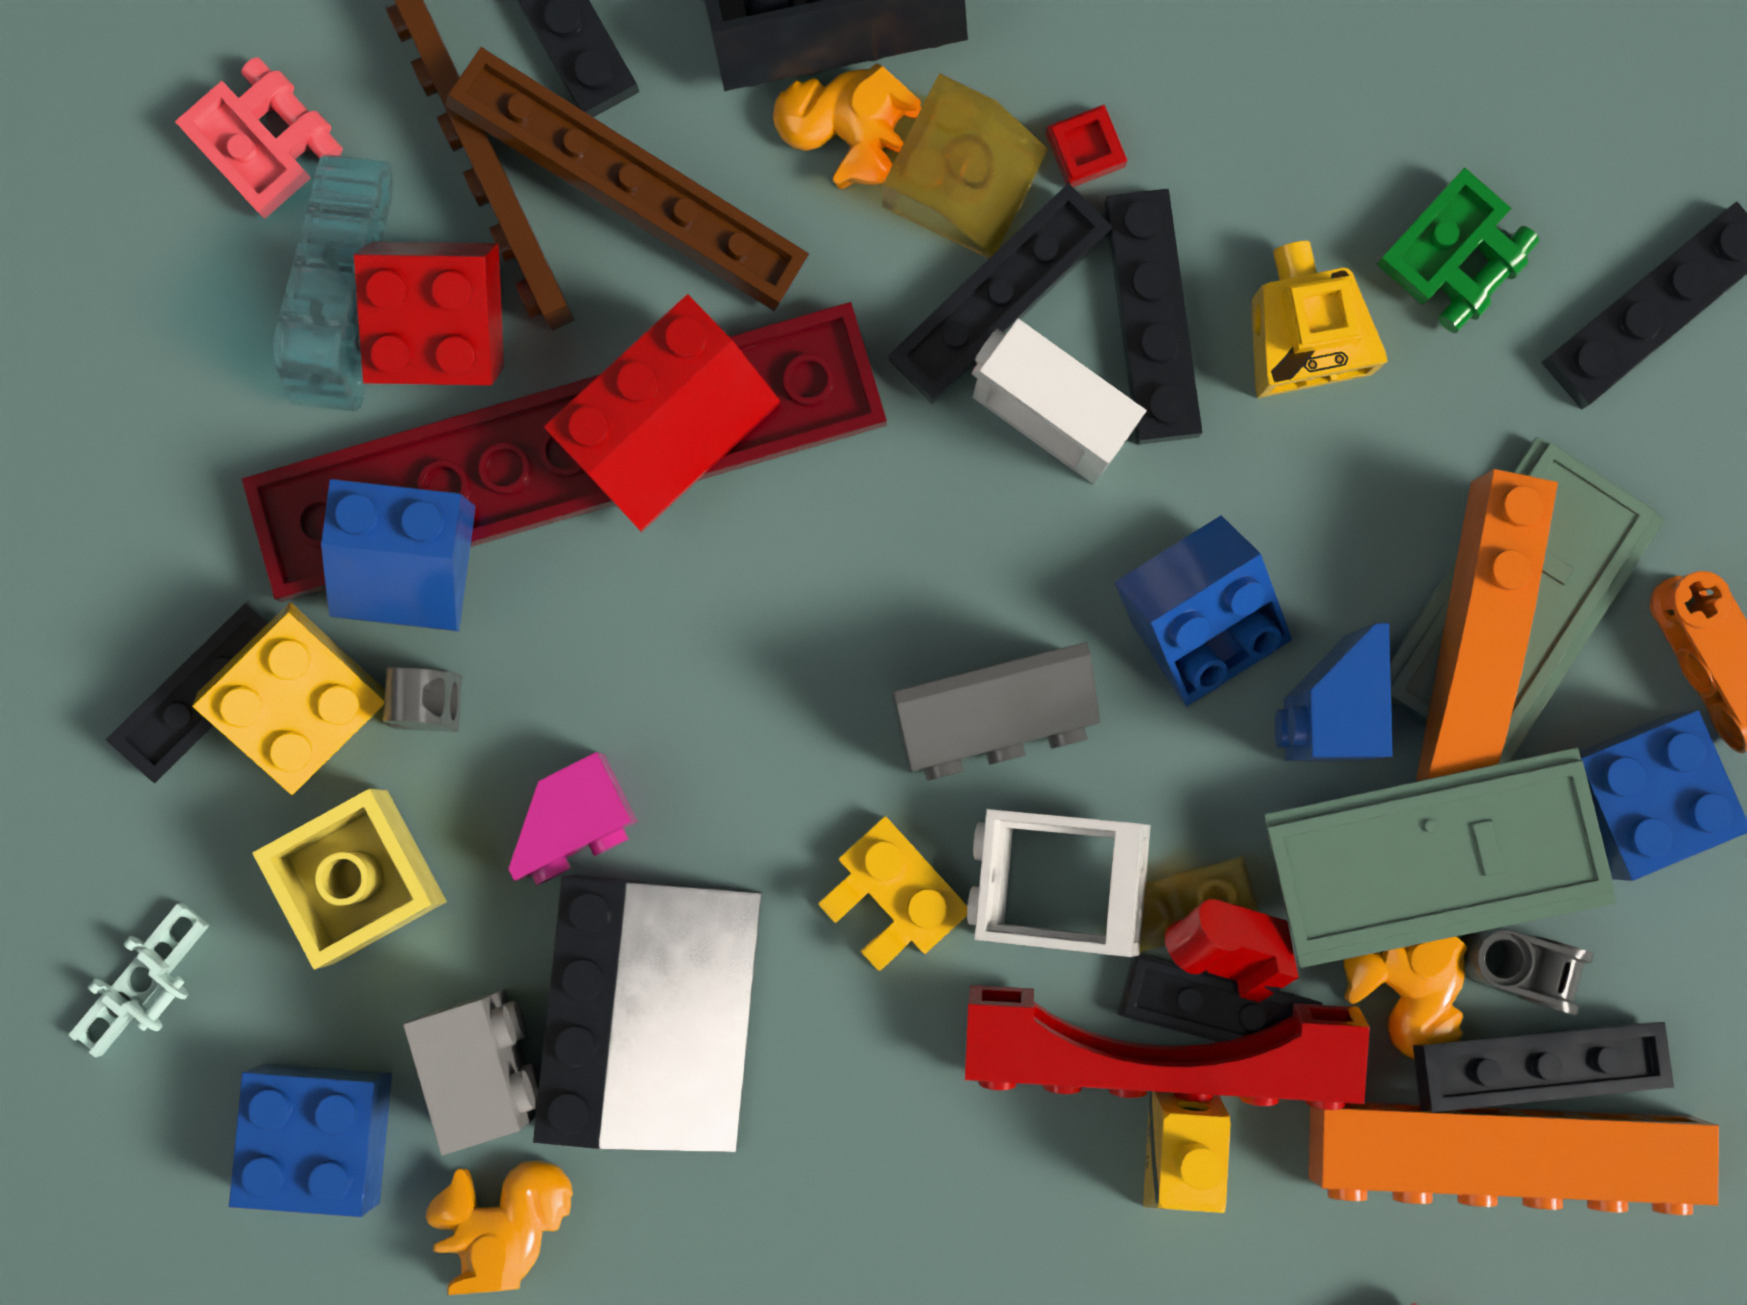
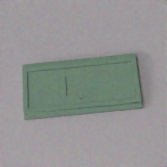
(1589, 555)
(1440, 858)

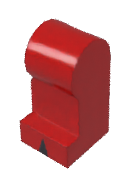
(1235, 945)

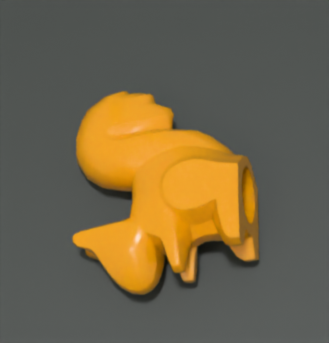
(855, 106)
(1426, 979)
(503, 1240)

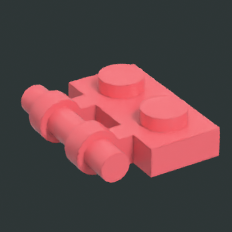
(241, 146)

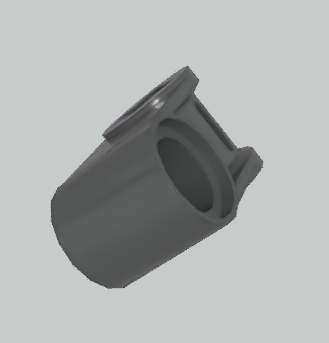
(1532, 967)

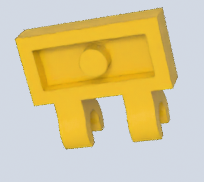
(903, 886)

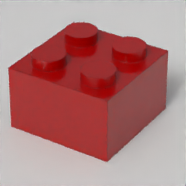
(429, 313)

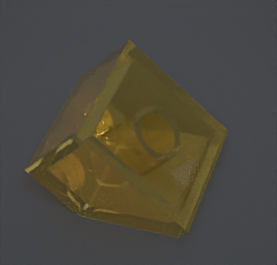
(963, 168)

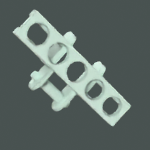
(159, 972)

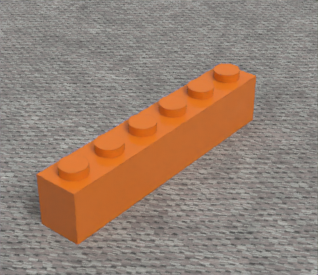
(1515, 1155)

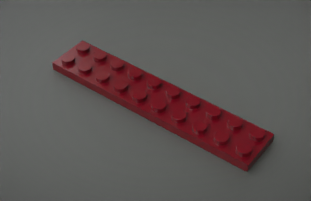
(527, 481)

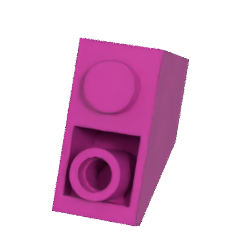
(569, 813)

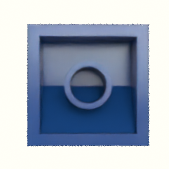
(396, 554)
(1342, 703)

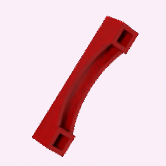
(1307, 1057)

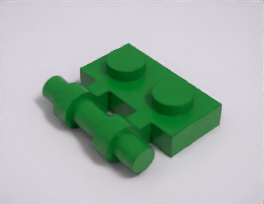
(1442, 240)

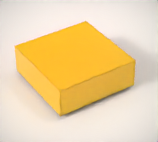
(1322, 314)

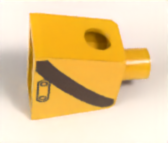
(1275, 363)
(1186, 1154)

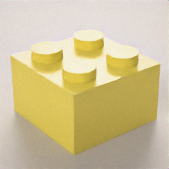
(349, 877)

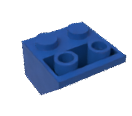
(1205, 609)

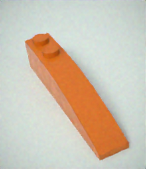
(1487, 622)

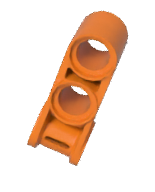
(1708, 647)

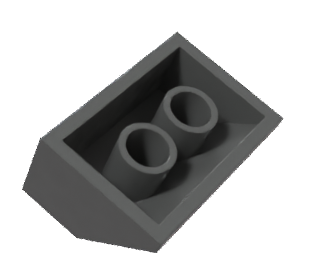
(997, 710)

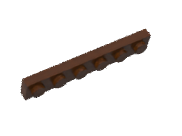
(487, 177)
(626, 178)

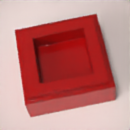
(1086, 146)

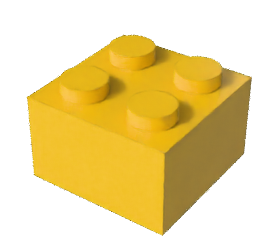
(290, 698)

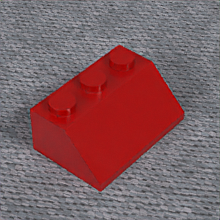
(663, 413)

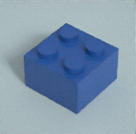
(1661, 795)
(310, 1140)

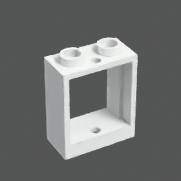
(1054, 399)
(1127, 887)

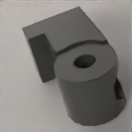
(422, 699)

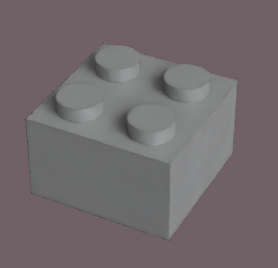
(474, 1070)

